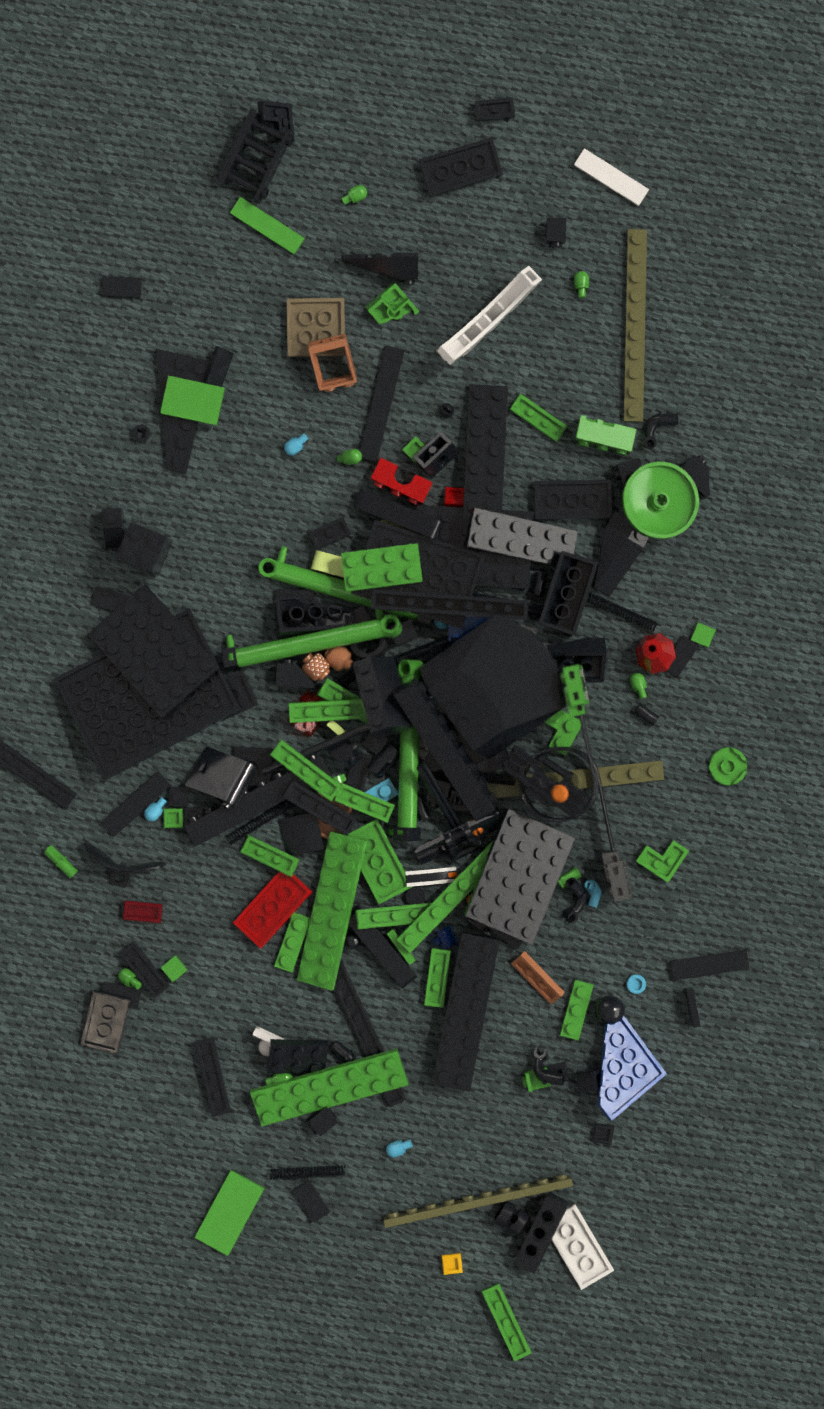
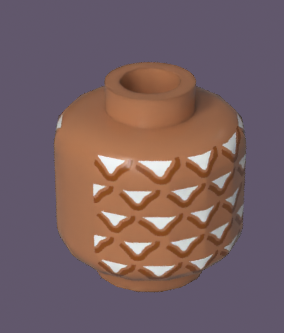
(315, 666)

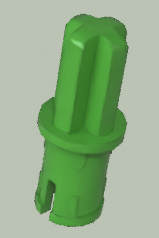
(60, 861)

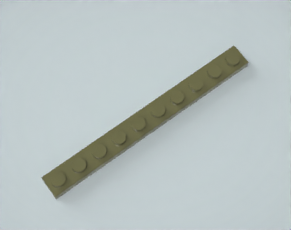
(635, 325)
(582, 777)
(469, 1202)

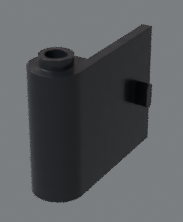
(221, 777)

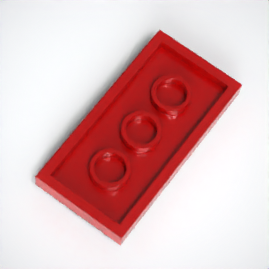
(272, 908)

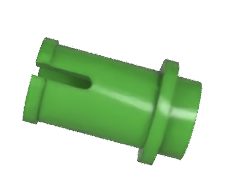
(572, 873)

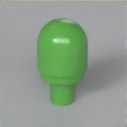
(355, 194)
(581, 283)
(350, 457)
(638, 684)
(129, 978)
(278, 1077)

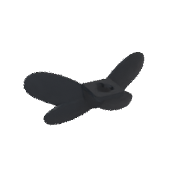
(105, 860)

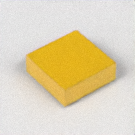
(452, 1263)

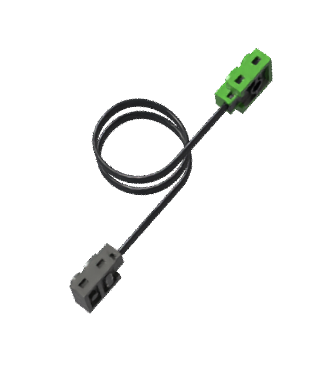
(576, 698)

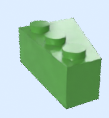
(605, 435)

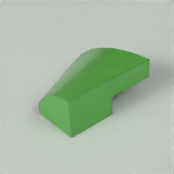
(385, 309)

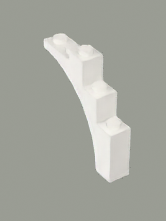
(490, 316)

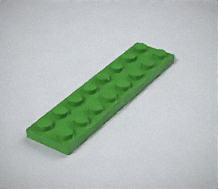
(332, 910)
(329, 1087)

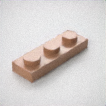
(537, 977)

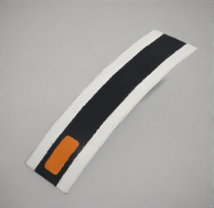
(430, 876)

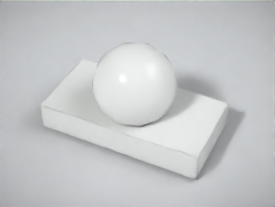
(265, 1042)

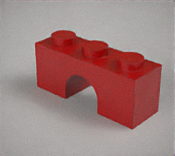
(385, 476)

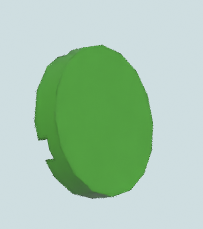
(728, 766)

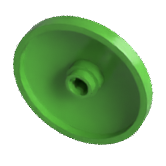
(660, 500)

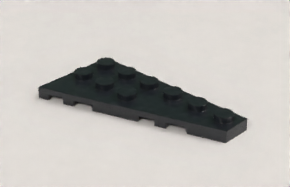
(179, 432)

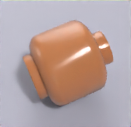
(339, 658)

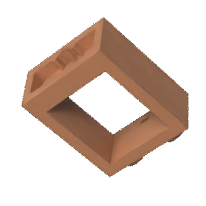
(328, 344)

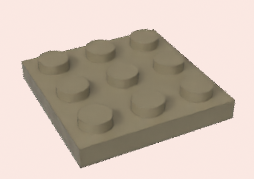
(314, 320)

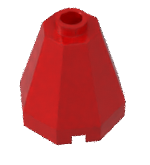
(659, 660)

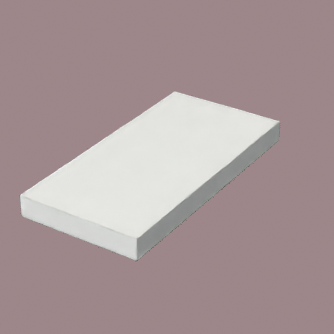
(580, 1249)

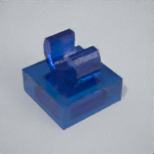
(445, 938)

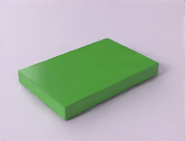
(192, 400)

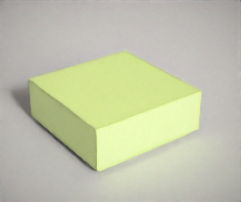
(335, 727)

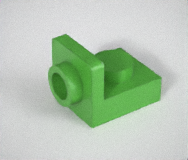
(531, 1082)

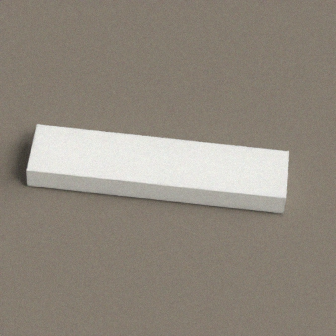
(611, 177)

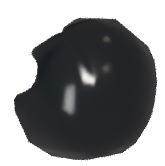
(609, 1009)

